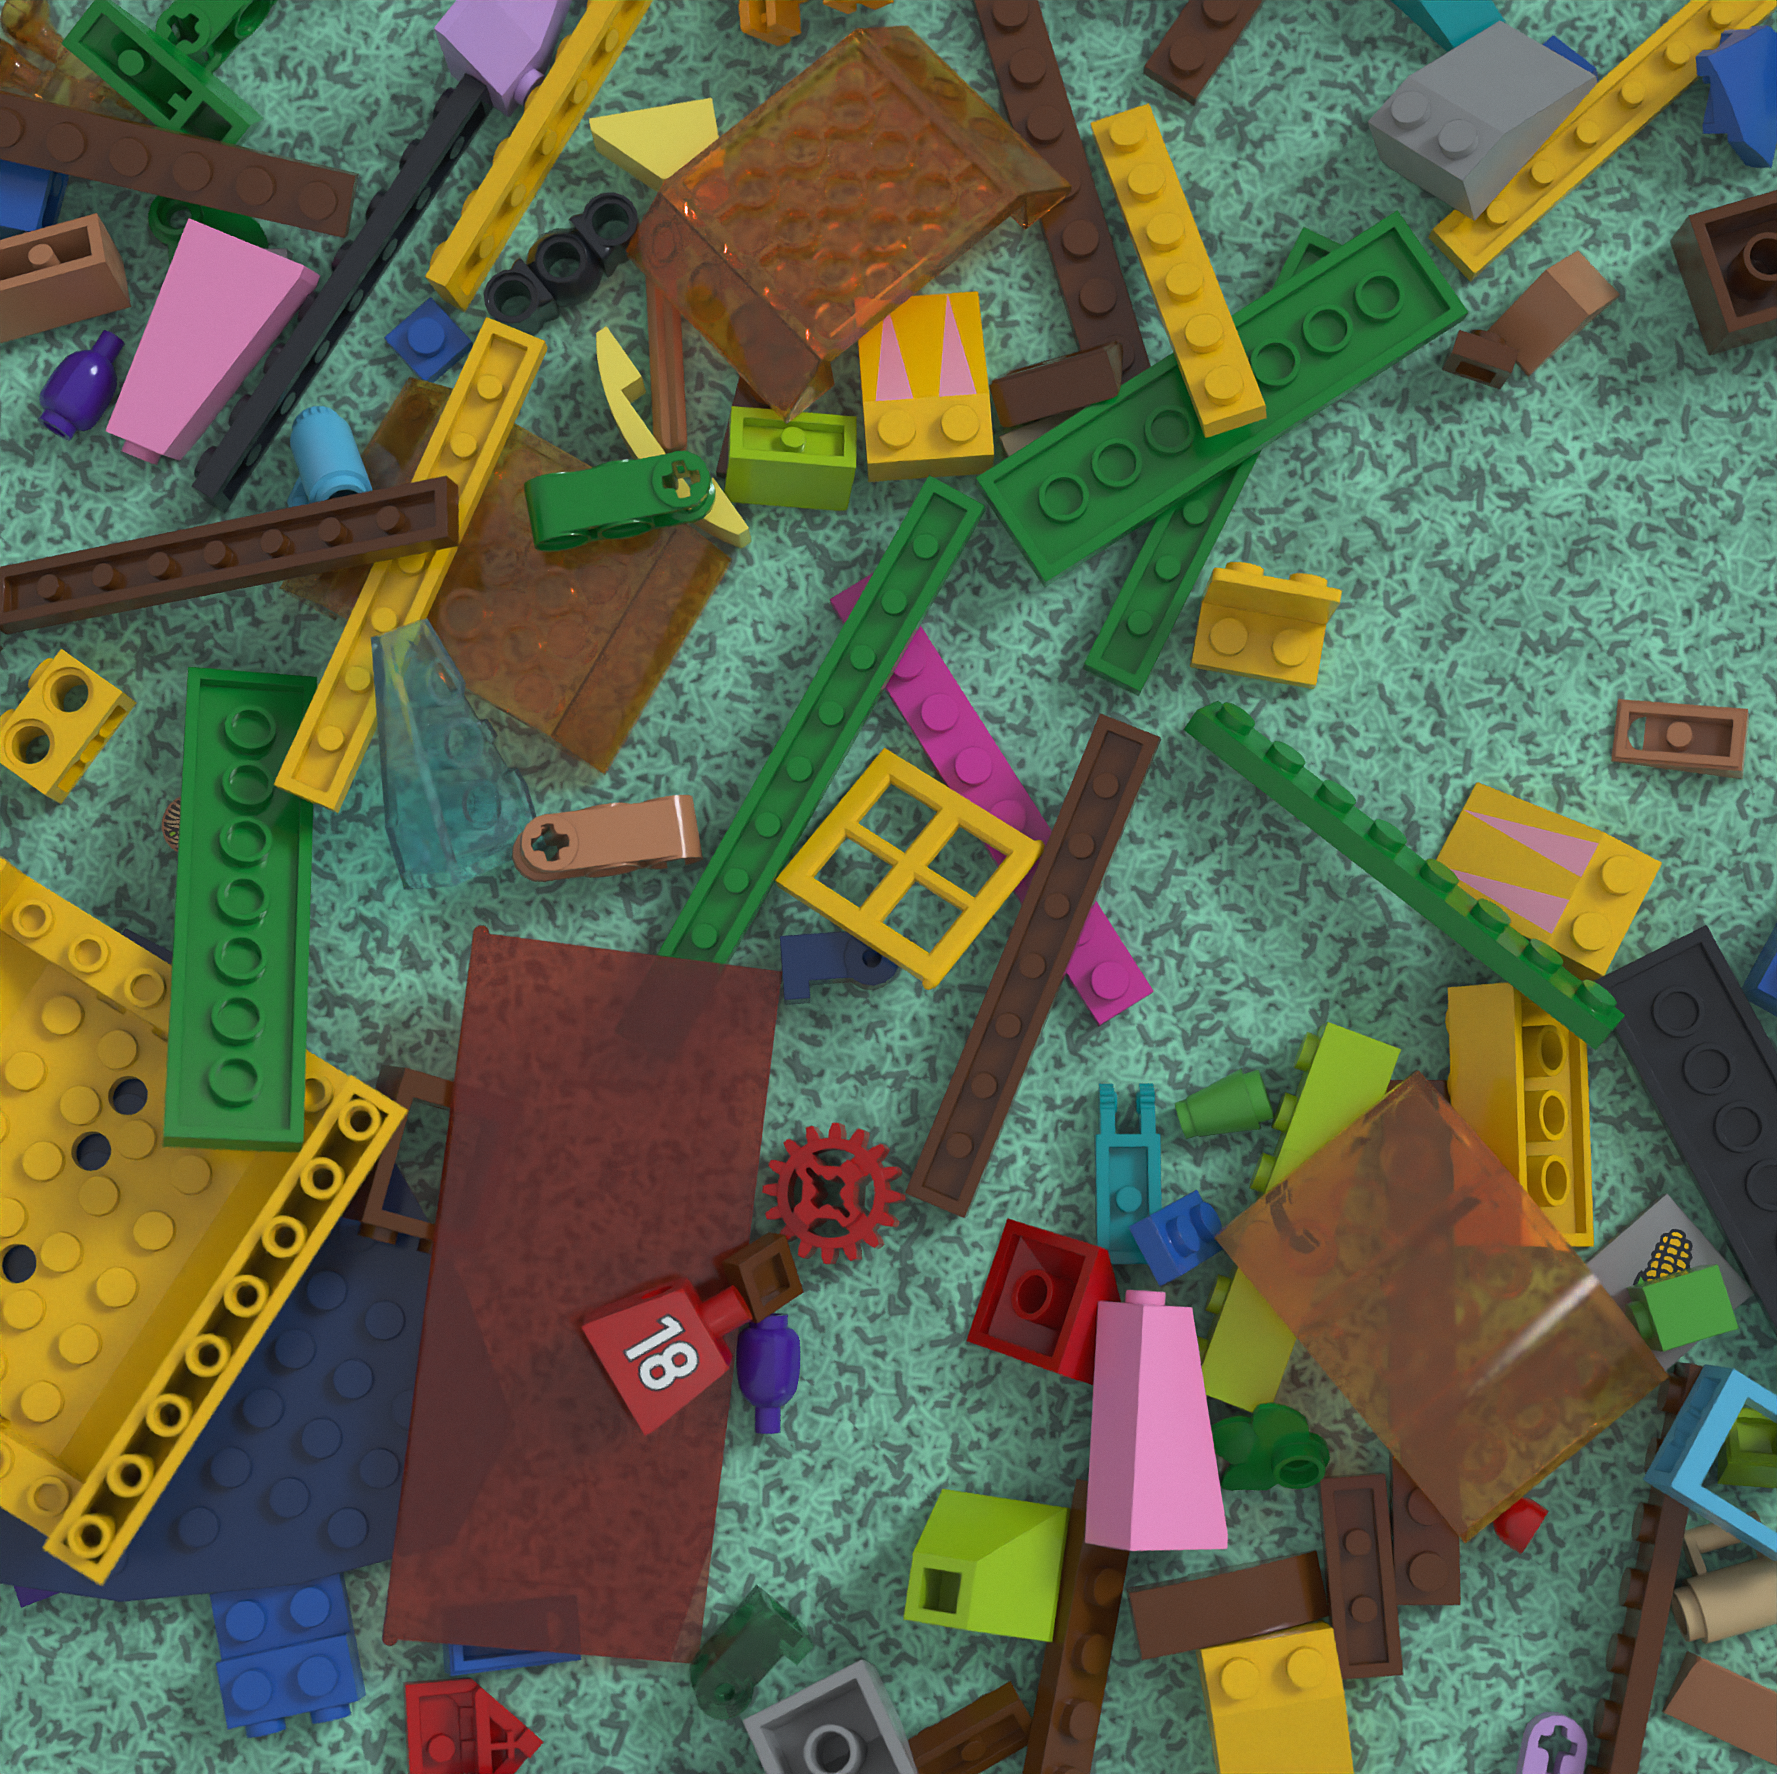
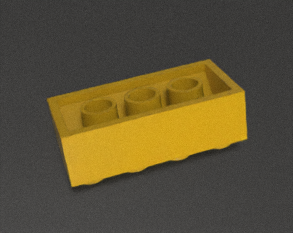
(1526, 1096)

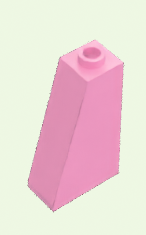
(204, 338)
(1151, 1432)

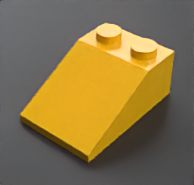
(1277, 1703)

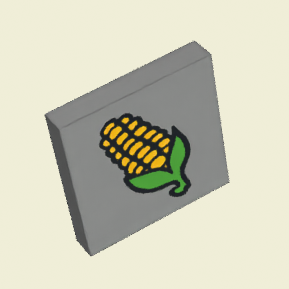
(1654, 1246)

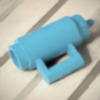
(325, 458)

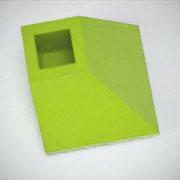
(989, 1566)

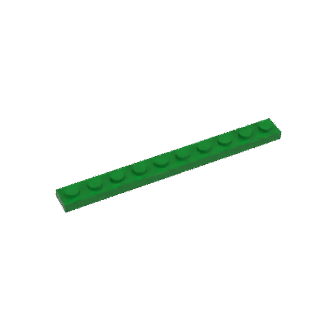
(824, 725)

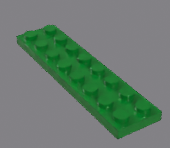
(1146, 447)
(240, 919)

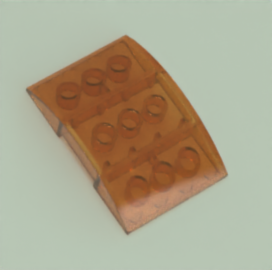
(1442, 1304)

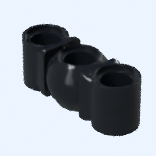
(577, 243)

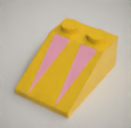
(926, 390)
(1549, 876)

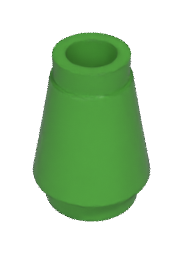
(1226, 1106)

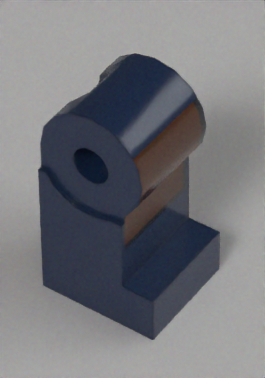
(830, 960)

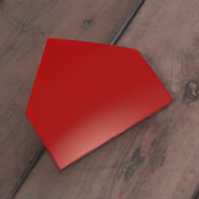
(462, 1730)

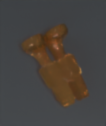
(69, 83)

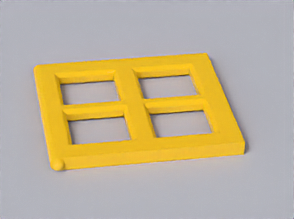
(909, 867)

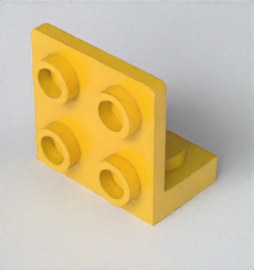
(1263, 624)

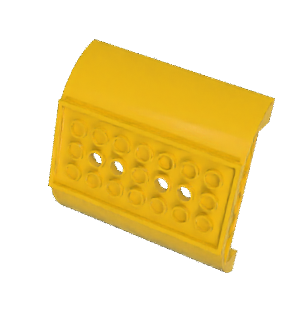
(157, 1261)

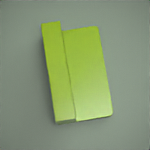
(793, 463)

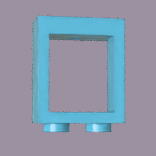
(1697, 1440)

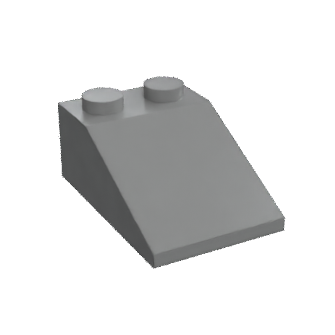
(1477, 115)

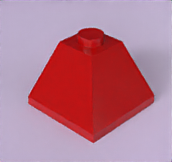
(1044, 1300)

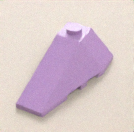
(502, 44)

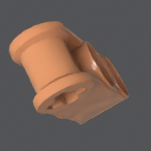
(610, 839)

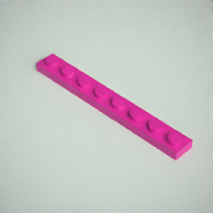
(977, 770)

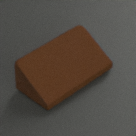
(1058, 384)

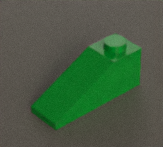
(158, 76)

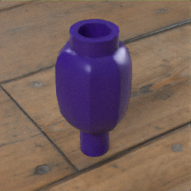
(81, 388)
(768, 1368)

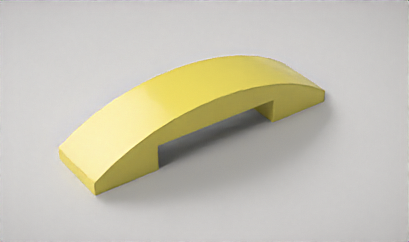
(623, 386)

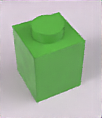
(1681, 1308)

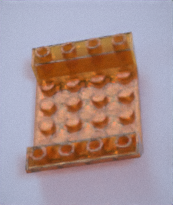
(835, 209)
(542, 635)

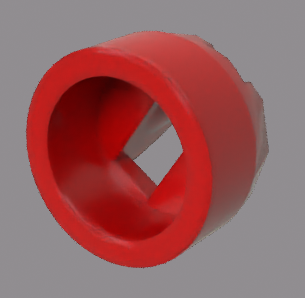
(1519, 1523)

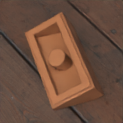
(1725, 1706)

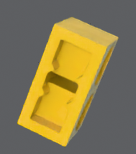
(73, 736)

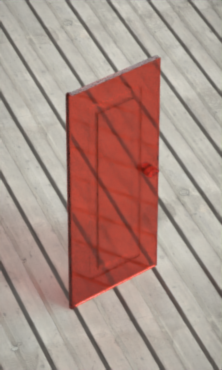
(586, 1158)

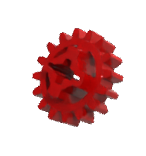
(855, 1173)

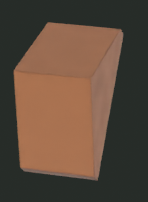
(1554, 310)

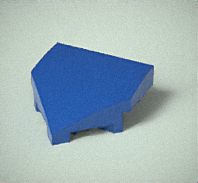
(1743, 92)

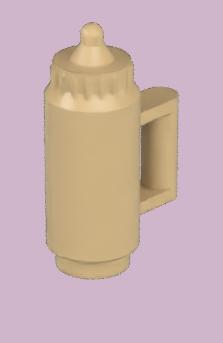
(1726, 1599)

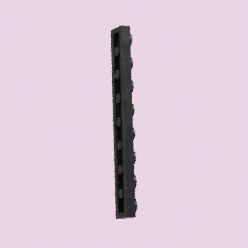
(355, 274)

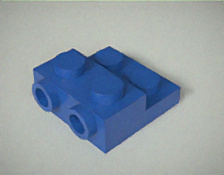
(286, 1654)

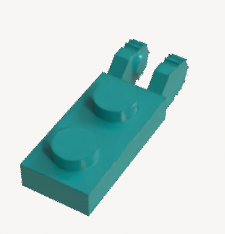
(1125, 1174)

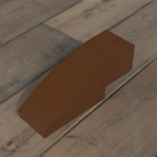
(1226, 1604)

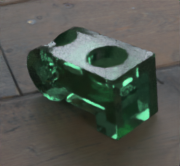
(744, 1653)

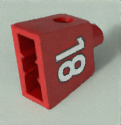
(665, 1345)

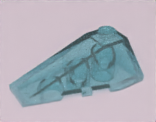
(444, 783)

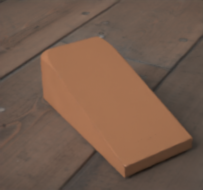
(1684, 737)

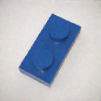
(1178, 1237)

